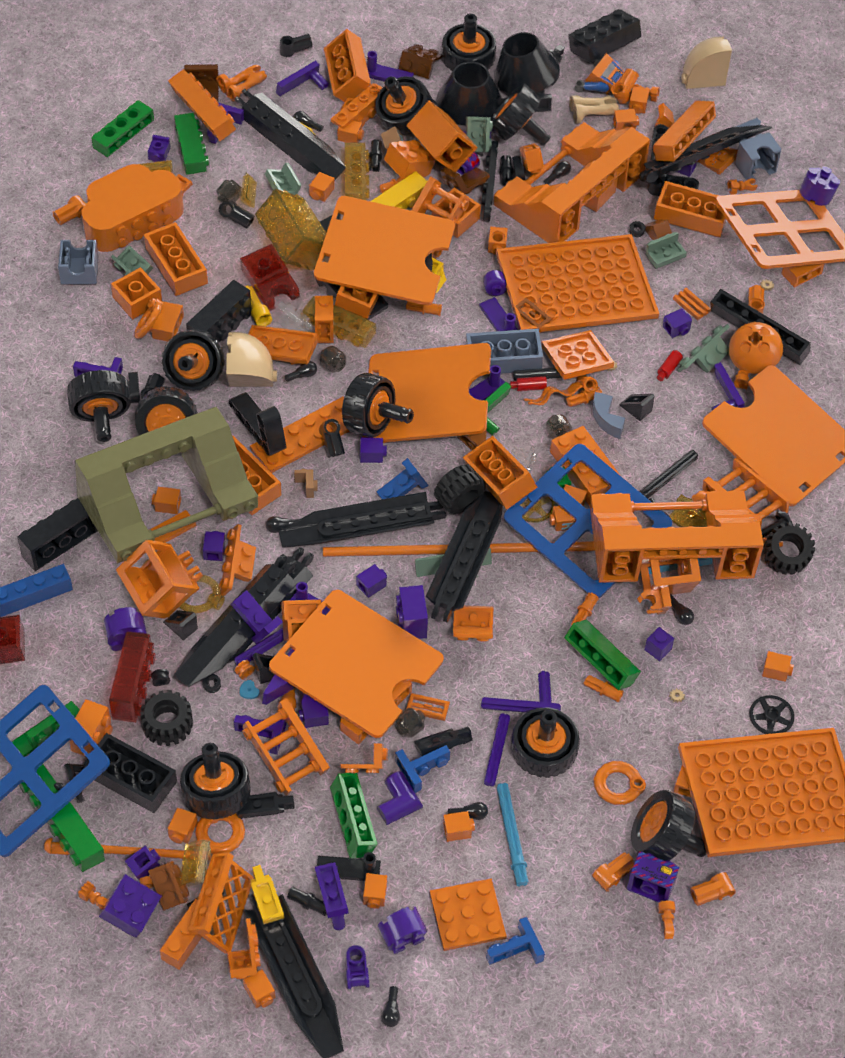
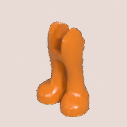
(251, 76)

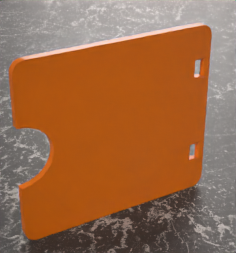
(383, 250)
(436, 389)
(780, 435)
(355, 662)

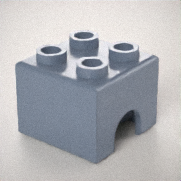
(758, 152)
(78, 264)

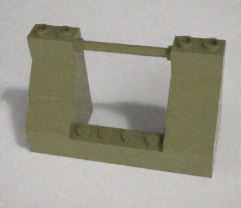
(207, 450)

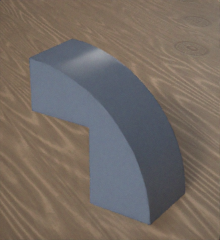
(607, 422)

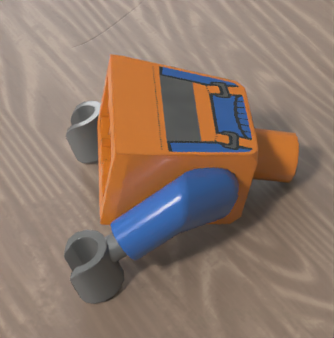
(603, 77)

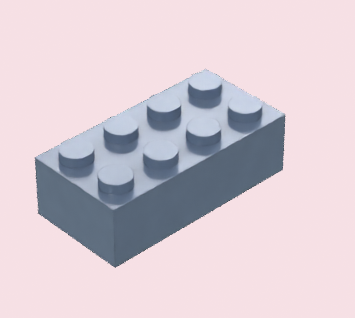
(512, 348)

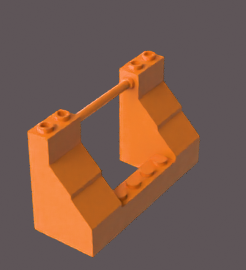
(555, 209)
(621, 543)

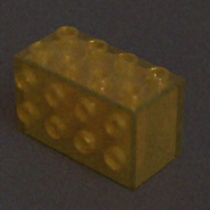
(292, 228)

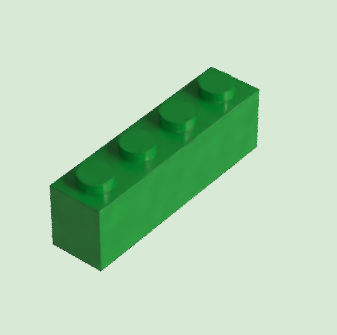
(190, 143)
(602, 654)

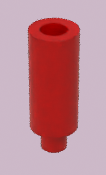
(669, 365)
(529, 383)

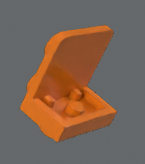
(473, 623)
(380, 756)
(244, 962)

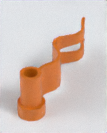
(587, 383)

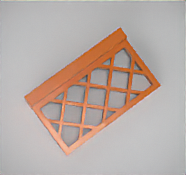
(211, 897)

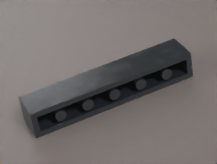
(740, 313)

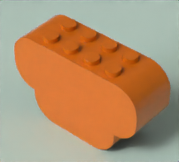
(130, 205)

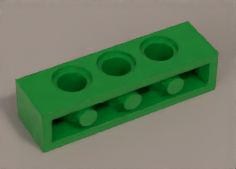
(122, 128)
(353, 815)

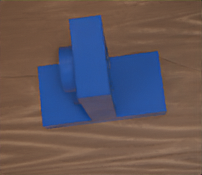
(403, 482)
(421, 765)
(517, 944)

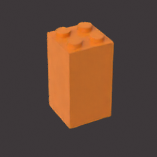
(441, 136)

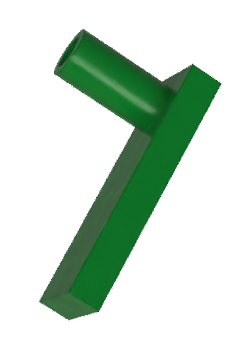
(493, 400)

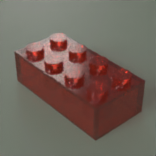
(132, 676)

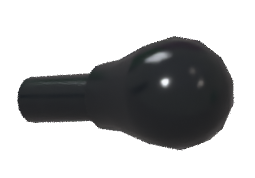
(303, 118)
(562, 169)
(304, 370)
(277, 523)
(684, 615)
(476, 810)
(391, 1016)

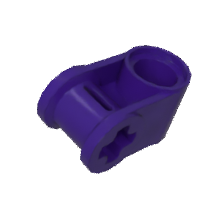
(357, 971)

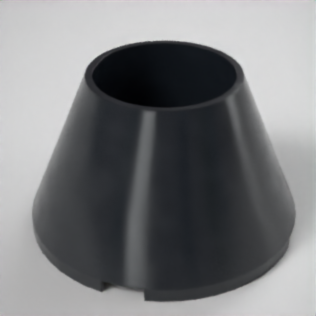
(526, 62)
(469, 93)

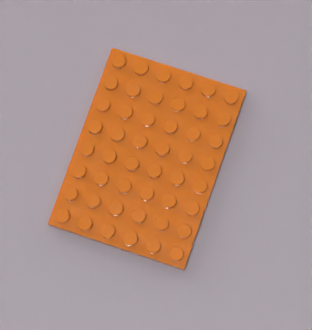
(578, 282)
(767, 790)

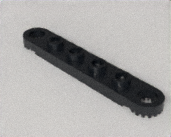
(488, 186)

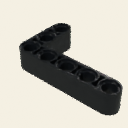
(656, 187)
(263, 425)

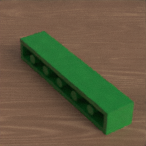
(69, 828)

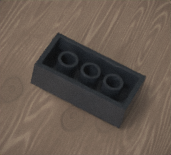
(604, 35)
(223, 311)
(55, 534)
(135, 774)

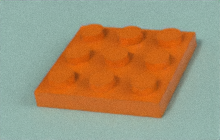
(577, 354)
(467, 914)

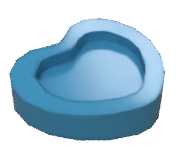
(249, 690)

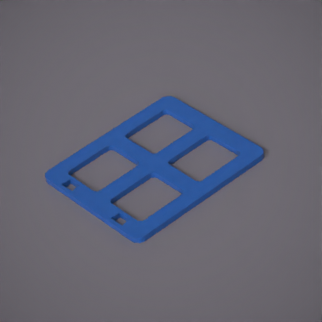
(548, 486)
(25, 768)

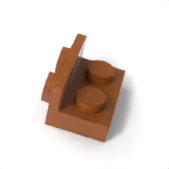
(169, 885)

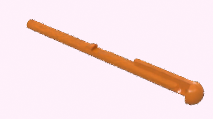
(55, 848)

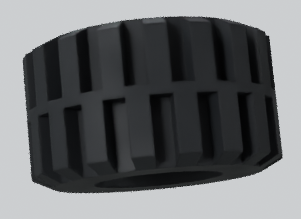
(459, 489)
(799, 538)
(170, 731)

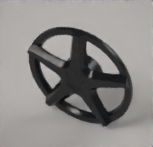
(771, 715)

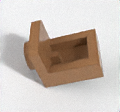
(303, 476)

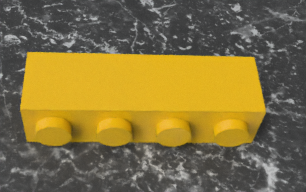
(403, 193)

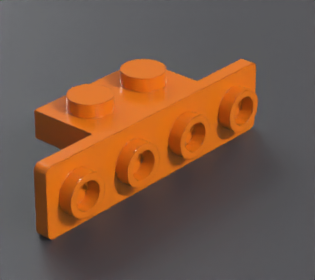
(359, 109)
(238, 560)

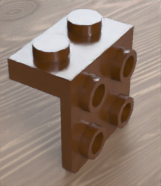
(418, 60)
(207, 76)
(465, 182)

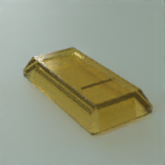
(248, 190)

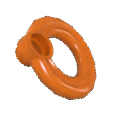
(148, 318)
(618, 798)
(221, 847)

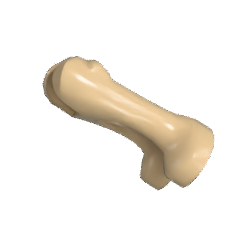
(591, 106)

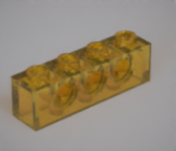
(356, 170)
(346, 325)

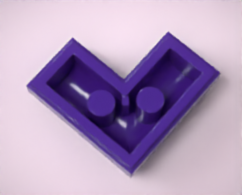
(403, 802)

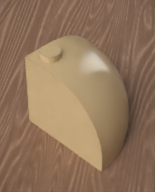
(707, 64)
(248, 362)

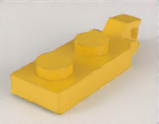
(266, 896)

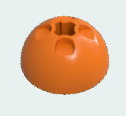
(755, 355)

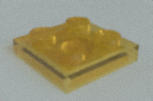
(195, 862)

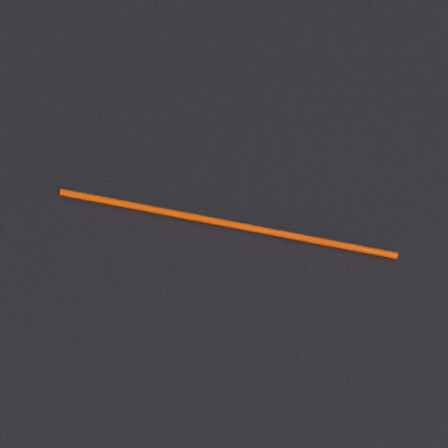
(441, 549)

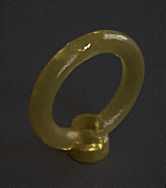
(213, 600)

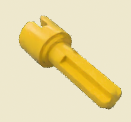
(259, 311)

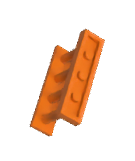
(425, 199)
(753, 480)
(295, 729)

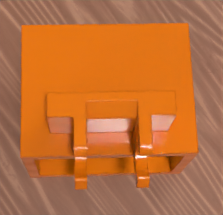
(162, 581)
(660, 591)

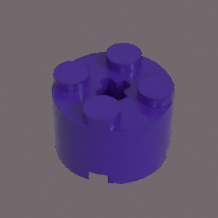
(819, 185)
(118, 624)
(403, 928)

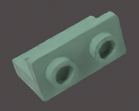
(478, 131)
(283, 179)
(665, 250)
(130, 261)

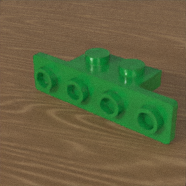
(39, 733)

